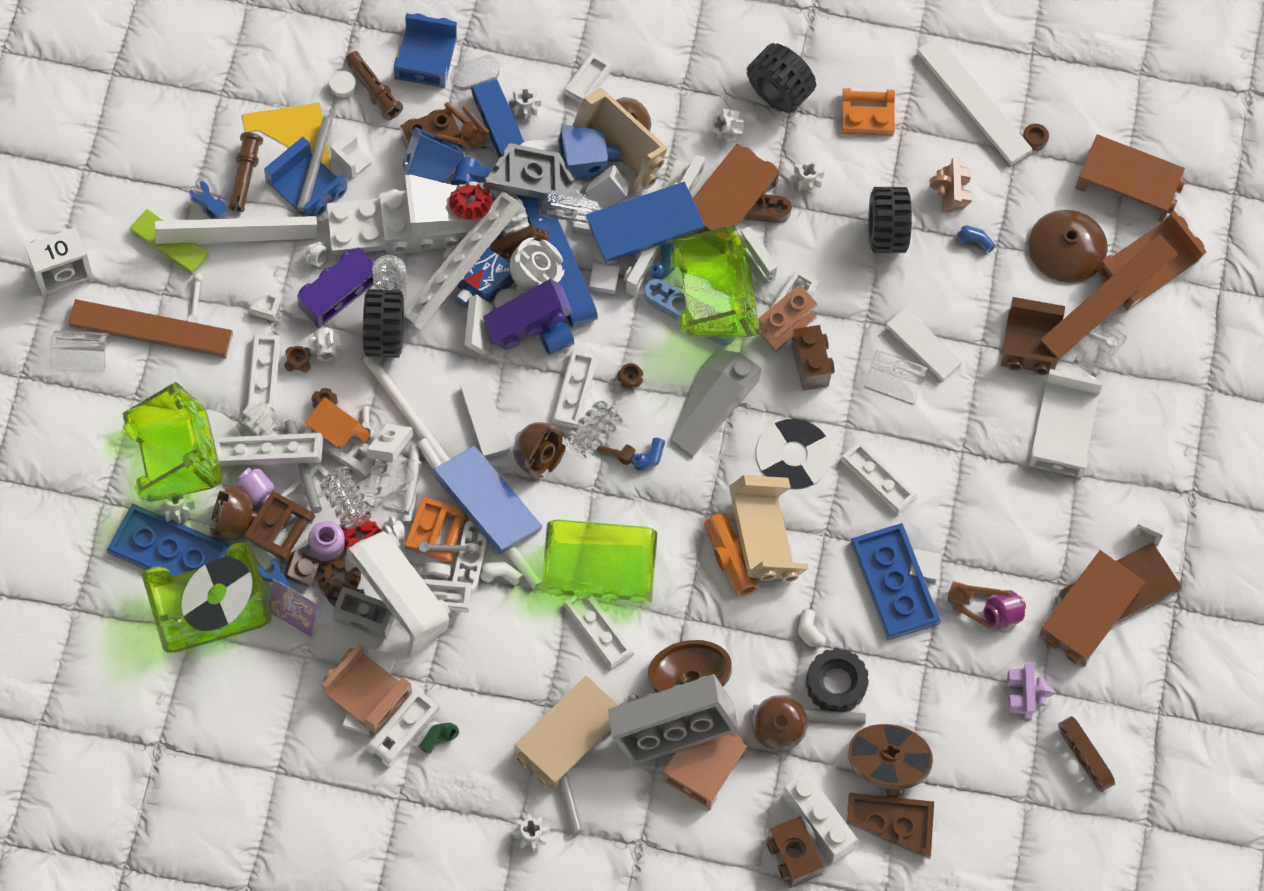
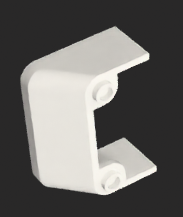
(400, 588)

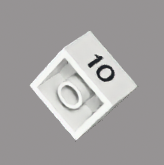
(59, 261)

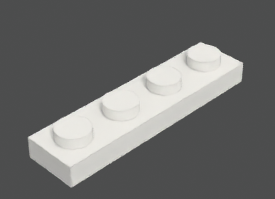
(269, 449)

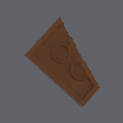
(894, 820)

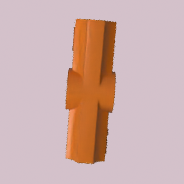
(730, 554)

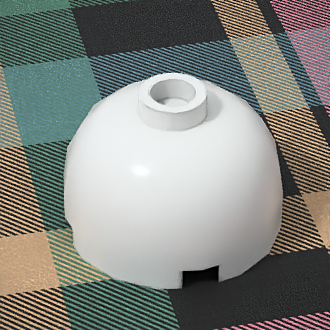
(535, 263)

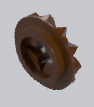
(334, 587)

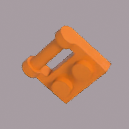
(868, 119)
(428, 526)

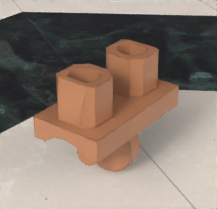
(949, 183)

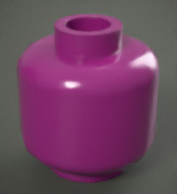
(1004, 610)

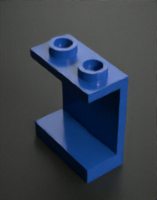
(426, 50)
(288, 175)

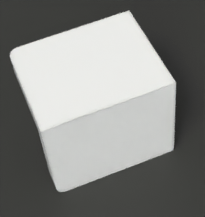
(349, 156)
(608, 187)

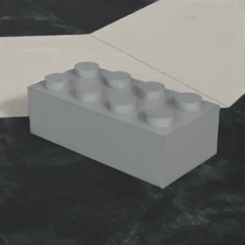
(673, 719)

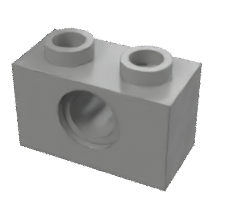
(363, 613)

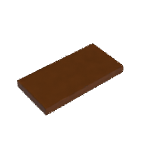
(1154, 570)

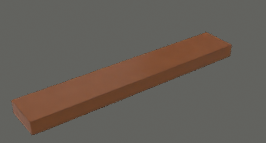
(1109, 297)
(150, 328)

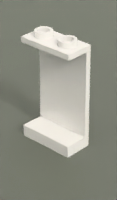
(1065, 423)

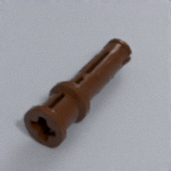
(379, 93)
(246, 161)

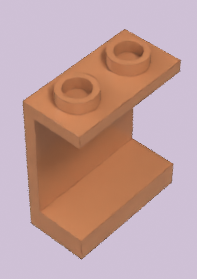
(789, 313)
(365, 689)
(704, 768)

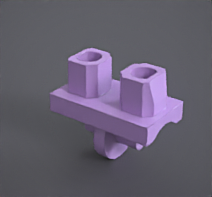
(1024, 679)

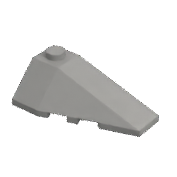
(715, 394)

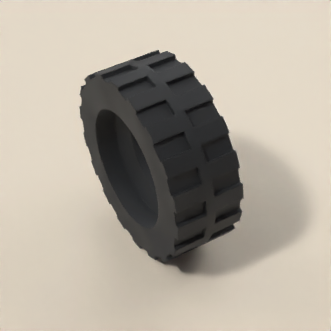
(837, 659)

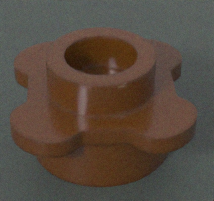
(297, 352)

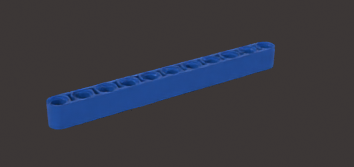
(502, 131)

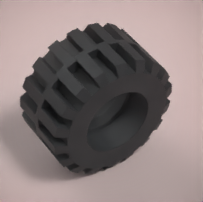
(781, 77)
(890, 220)
(383, 323)

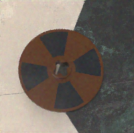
(871, 760)

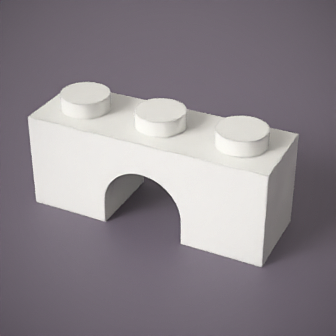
(812, 804)

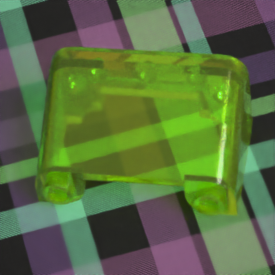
(716, 284)
(173, 445)
(166, 596)

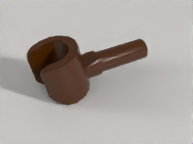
(624, 456)

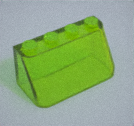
(599, 561)

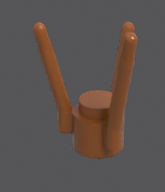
(473, 132)
(963, 595)

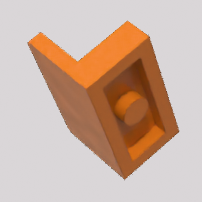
(335, 424)

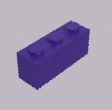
(336, 287)
(528, 314)

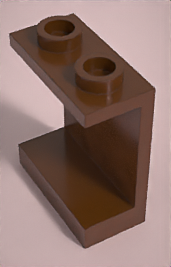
(1025, 326)

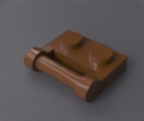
(272, 520)

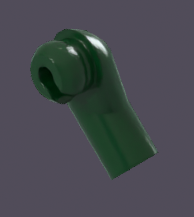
(438, 733)

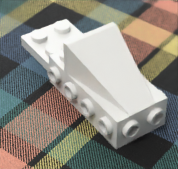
(399, 220)

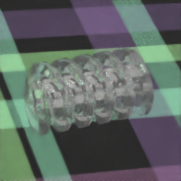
(390, 274)
(591, 428)
(345, 498)

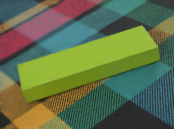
(186, 255)

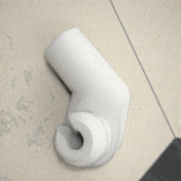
(497, 569)
(808, 632)

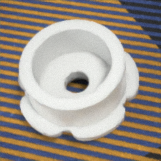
(316, 254)

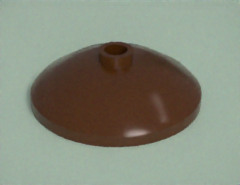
(1066, 258)
(688, 662)

